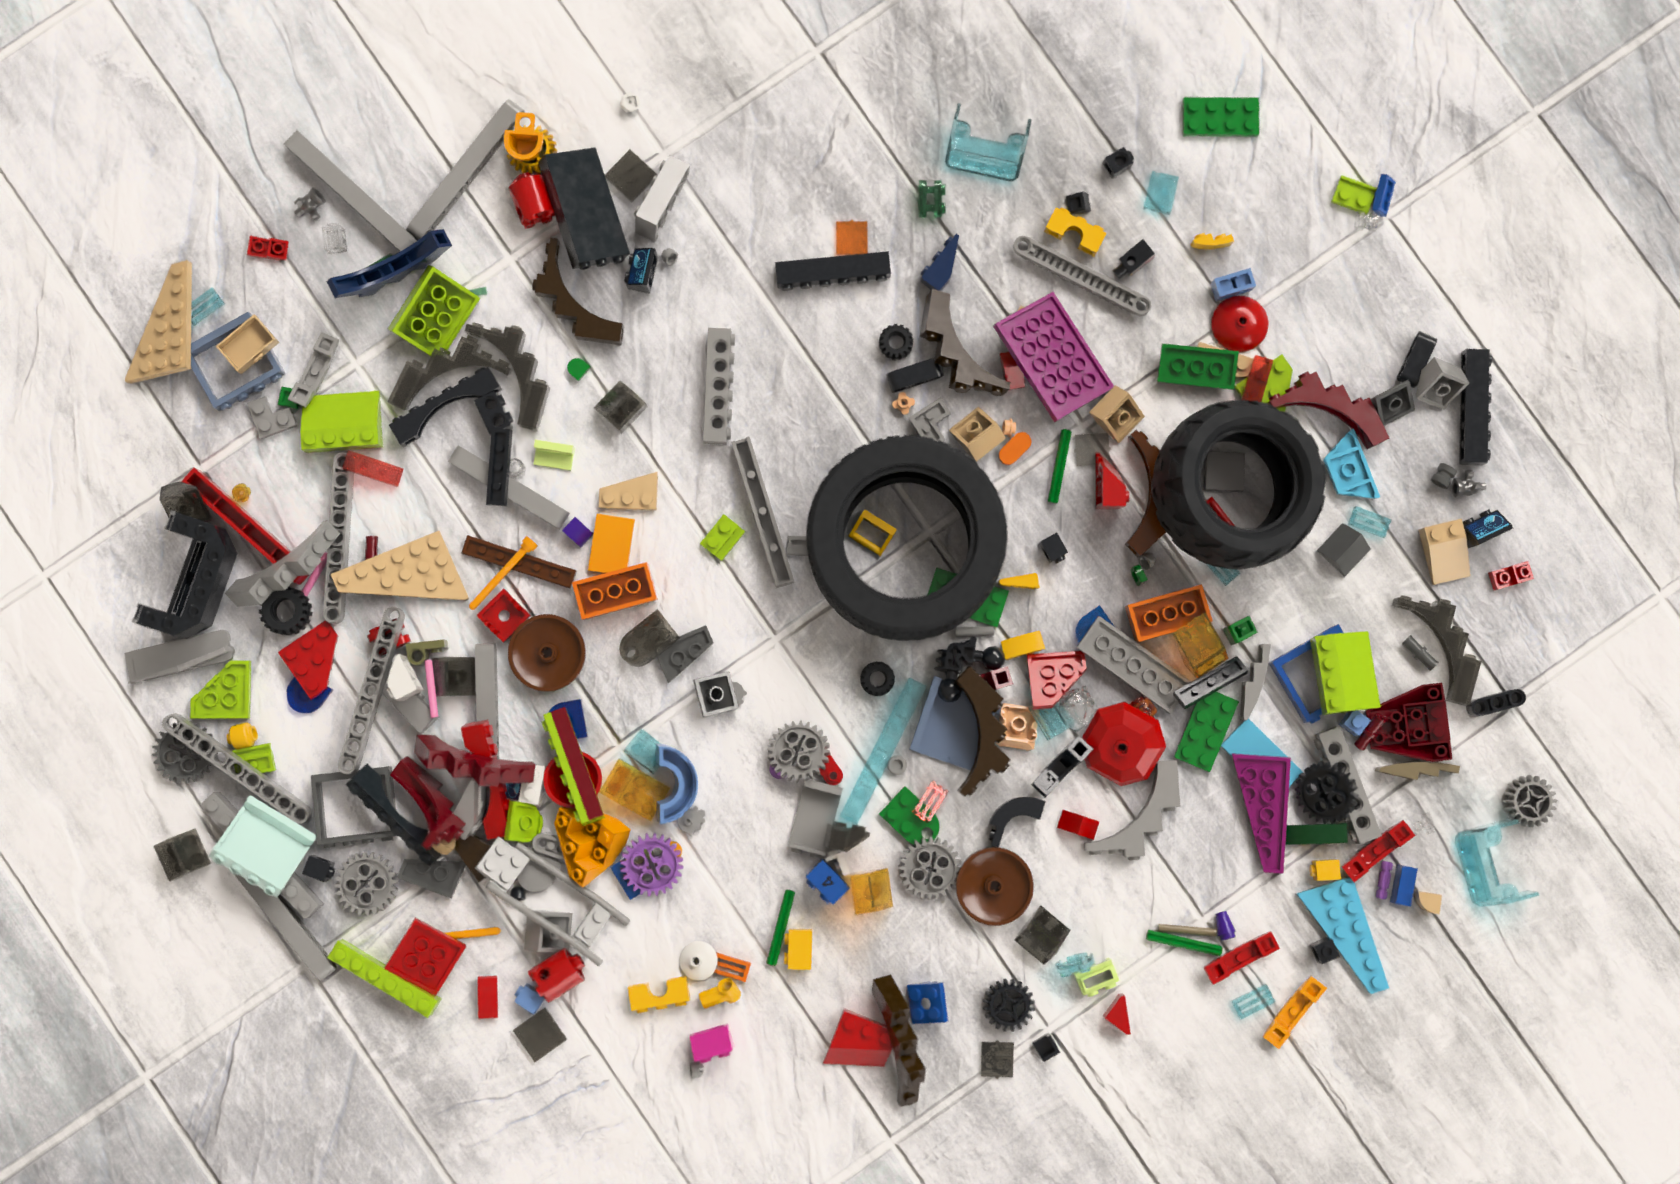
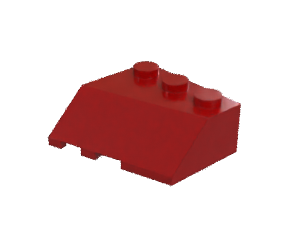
(1109, 485)
(859, 1042)

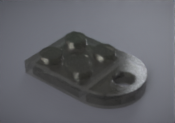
(648, 640)

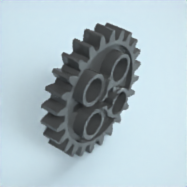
(177, 767)

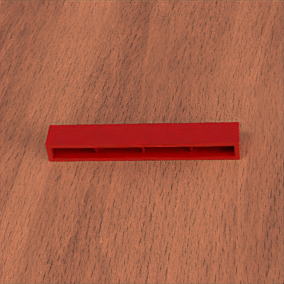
(239, 518)

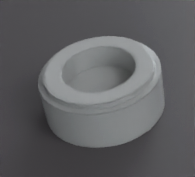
(897, 765)

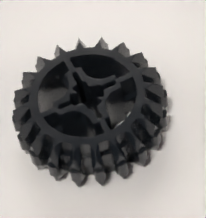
(1000, 1008)

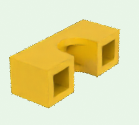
(1090, 235)
(642, 998)

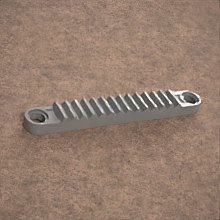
(1081, 276)

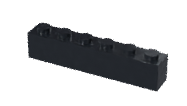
(833, 270)
(1475, 407)

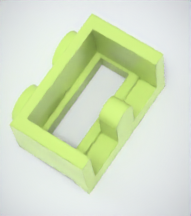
(1096, 969)

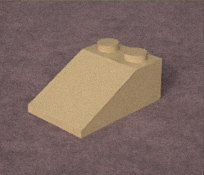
(1445, 551)

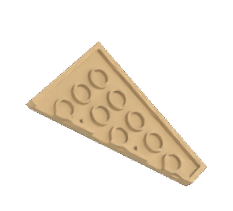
(167, 337)
(411, 570)

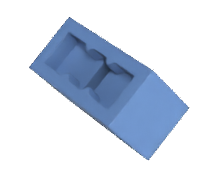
(1233, 284)

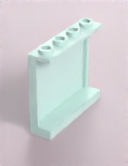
(262, 846)

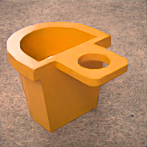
(523, 142)

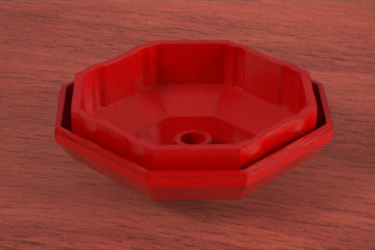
(1127, 726)

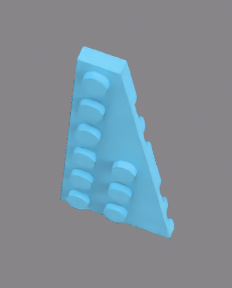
(1342, 918)

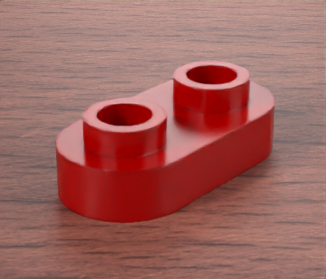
(831, 767)

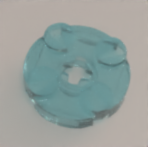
(1077, 962)

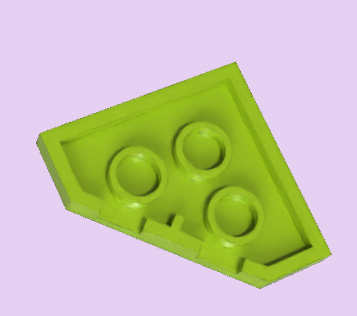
(1278, 380)
(225, 694)

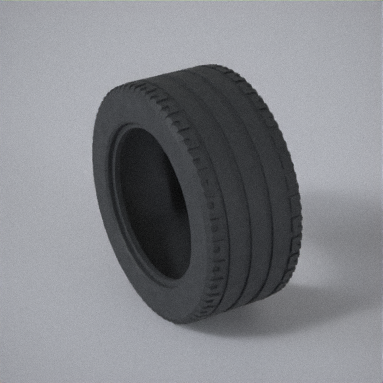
(918, 462)

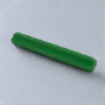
(1059, 466)
(780, 927)
(1185, 943)

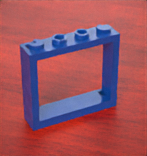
(1276, 666)

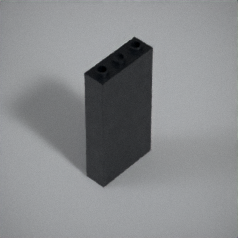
(584, 208)

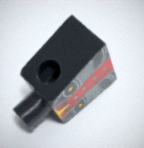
(1140, 253)

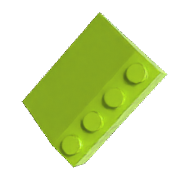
(433, 311)
(342, 422)
(1345, 672)

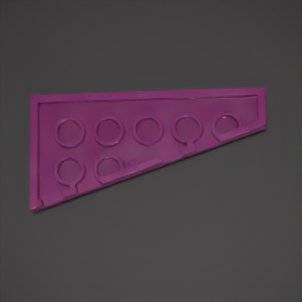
(1265, 794)

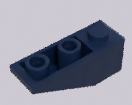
(940, 271)

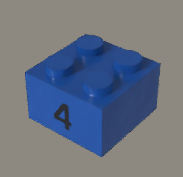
(827, 882)

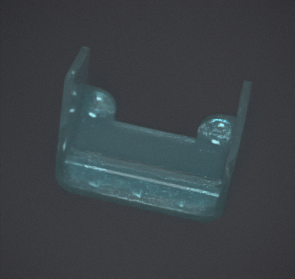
(984, 155)
(1479, 868)

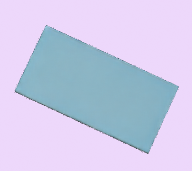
(1251, 740)

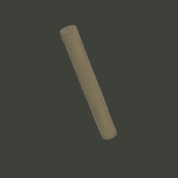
(1187, 930)

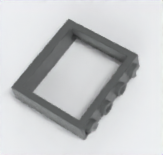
(319, 814)

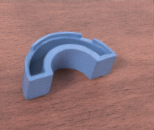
(685, 785)

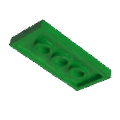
(1221, 116)
(1197, 366)
(991, 609)
(1206, 730)

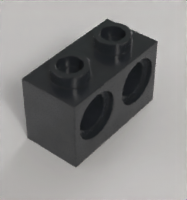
(490, 415)

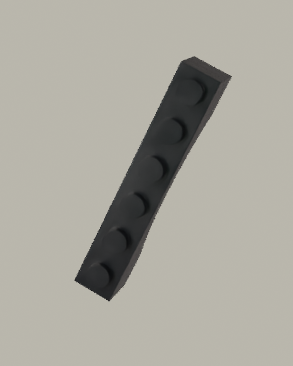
(411, 426)
(369, 788)

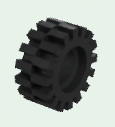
(888, 350)
(877, 690)

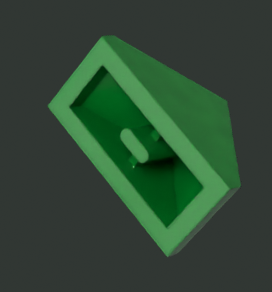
(1240, 630)

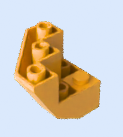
(591, 847)

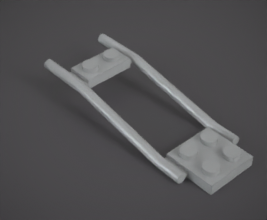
(504, 864)

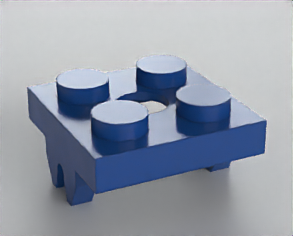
(935, 994)

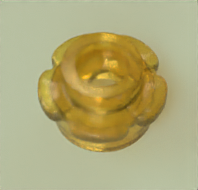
(236, 492)

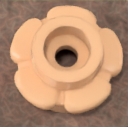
(1009, 427)

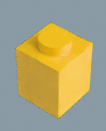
(1325, 869)

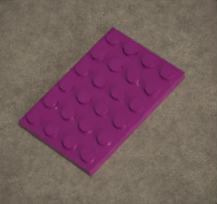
(1053, 356)

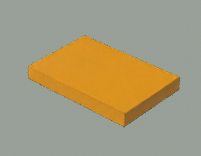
(611, 543)

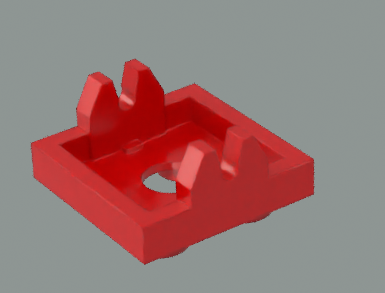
(490, 615)

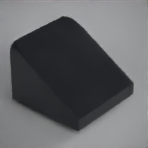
(1078, 203)

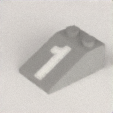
(472, 808)

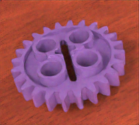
(635, 871)

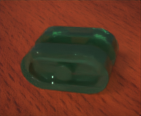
(938, 207)

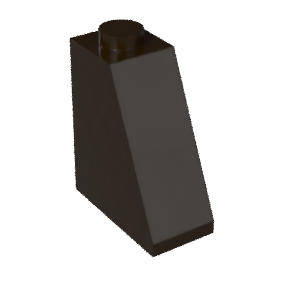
(471, 852)

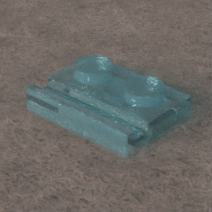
(1161, 192)
(1049, 721)
(643, 751)

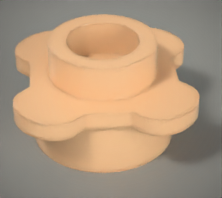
(903, 398)

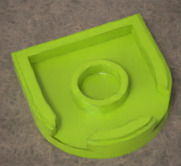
(522, 822)

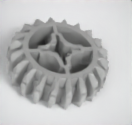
(1533, 807)

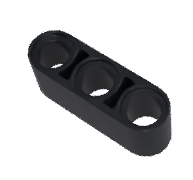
(1417, 358)
(914, 375)
(1505, 702)

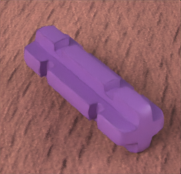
(1384, 880)

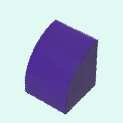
(577, 532)

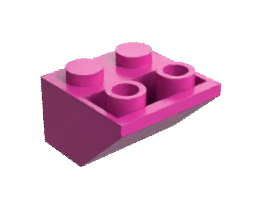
(711, 1043)

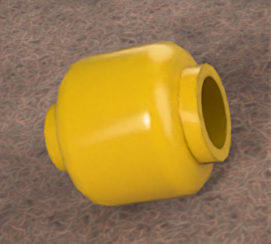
(242, 735)

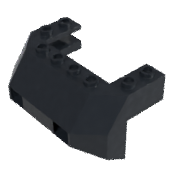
(199, 583)

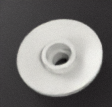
(707, 960)

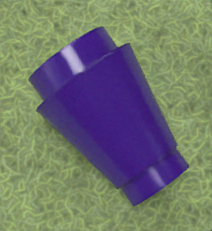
(1225, 928)

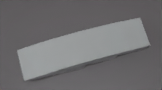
(1251, 690)

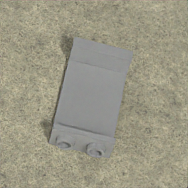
(815, 810)

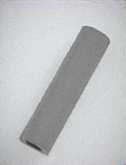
(974, 631)

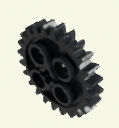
(1341, 786)

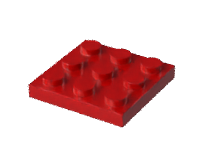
(425, 956)

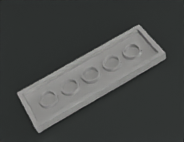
(1132, 663)

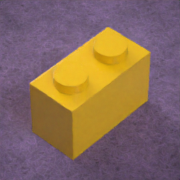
(799, 949)

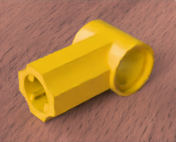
(724, 991)

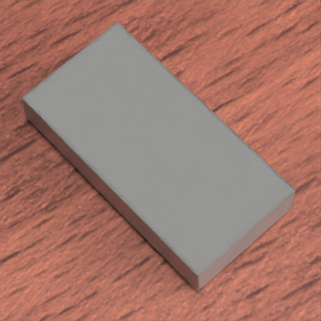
(797, 546)

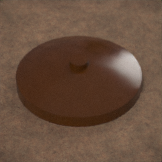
(546, 652)
(994, 886)

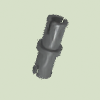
(1420, 652)

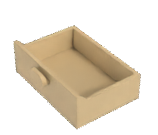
(247, 344)

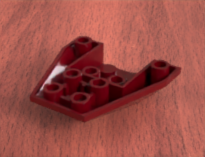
(1415, 724)

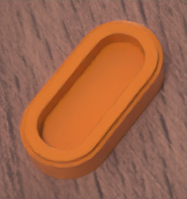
(1015, 448)

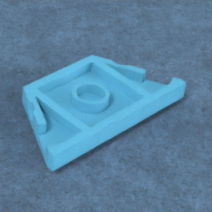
(1350, 469)

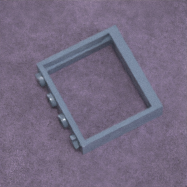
(242, 392)

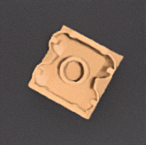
(1020, 726)

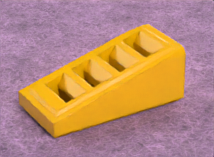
(1027, 581)

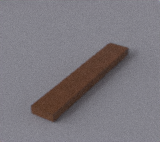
(527, 565)

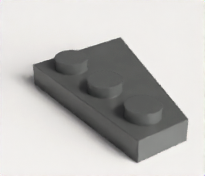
(684, 652)
(439, 877)

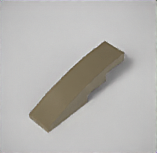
(1412, 769)

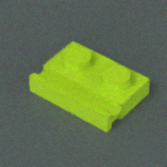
(1353, 194)
(722, 537)
(258, 756)

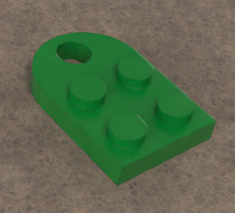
(907, 824)

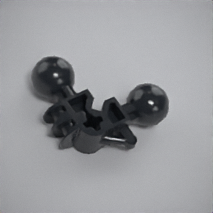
(991, 658)

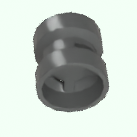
(1443, 476)

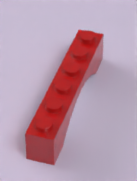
(479, 740)

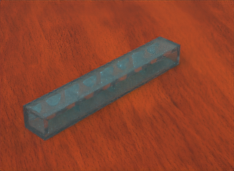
(882, 750)

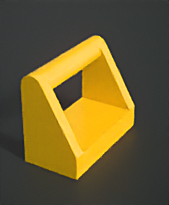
(878, 523)

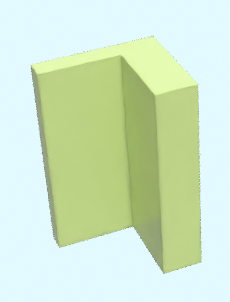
(554, 455)

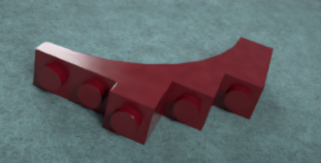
(1335, 400)
(462, 764)
(434, 805)

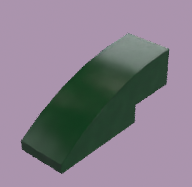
(1316, 834)

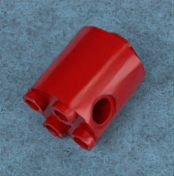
(531, 199)
(558, 974)

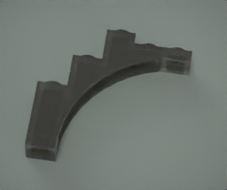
(415, 377)
(532, 393)
(1462, 669)

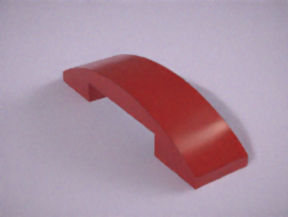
(1377, 849)
(1241, 956)

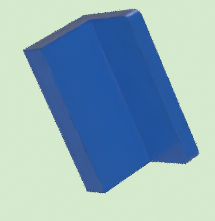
(1403, 885)

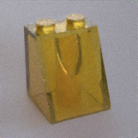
(871, 890)

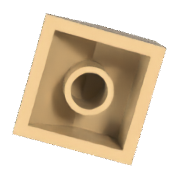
(1117, 413)
(977, 433)

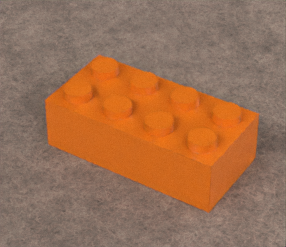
(614, 591)
(1166, 613)

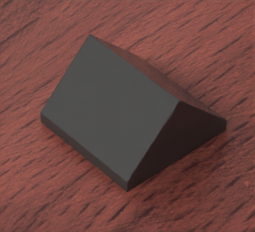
(1394, 402)
(1344, 548)
(716, 694)

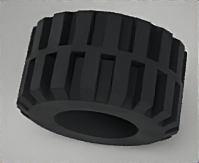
(299, 619)

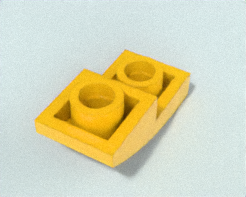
(1207, 242)
(1022, 645)

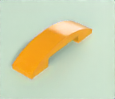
(1293, 1010)

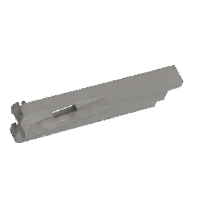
(179, 656)

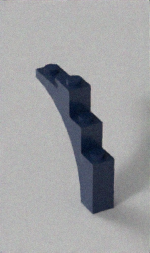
(393, 269)

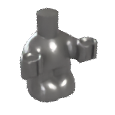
(309, 204)
(1467, 486)

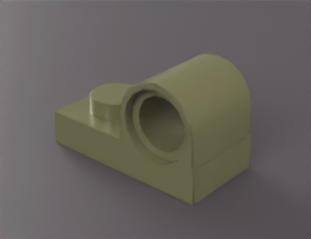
(435, 646)

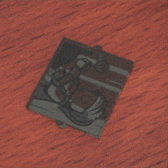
(1087, 445)
(997, 1059)

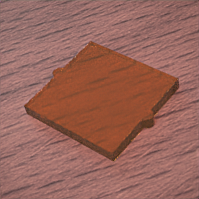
(851, 237)

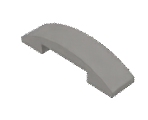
(315, 370)

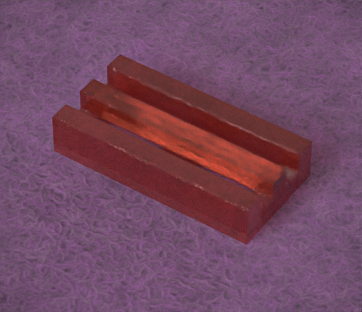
(938, 789)

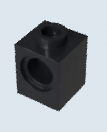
(1115, 169)
(1053, 548)
(319, 868)
(1324, 950)

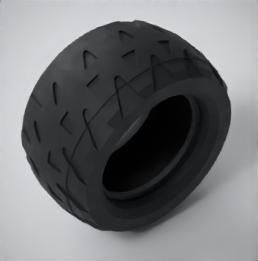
(1295, 472)

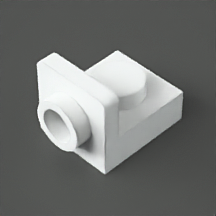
(841, 864)

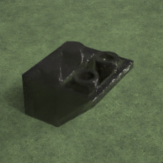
(621, 406)
(844, 838)
(182, 855)
(1042, 935)

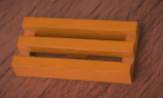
(742, 978)

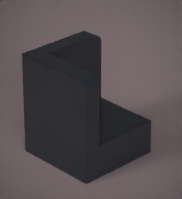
(1046, 1047)

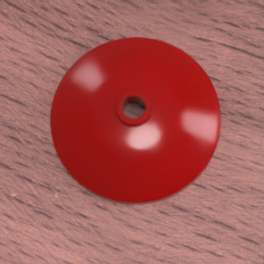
(1231, 332)
(555, 787)

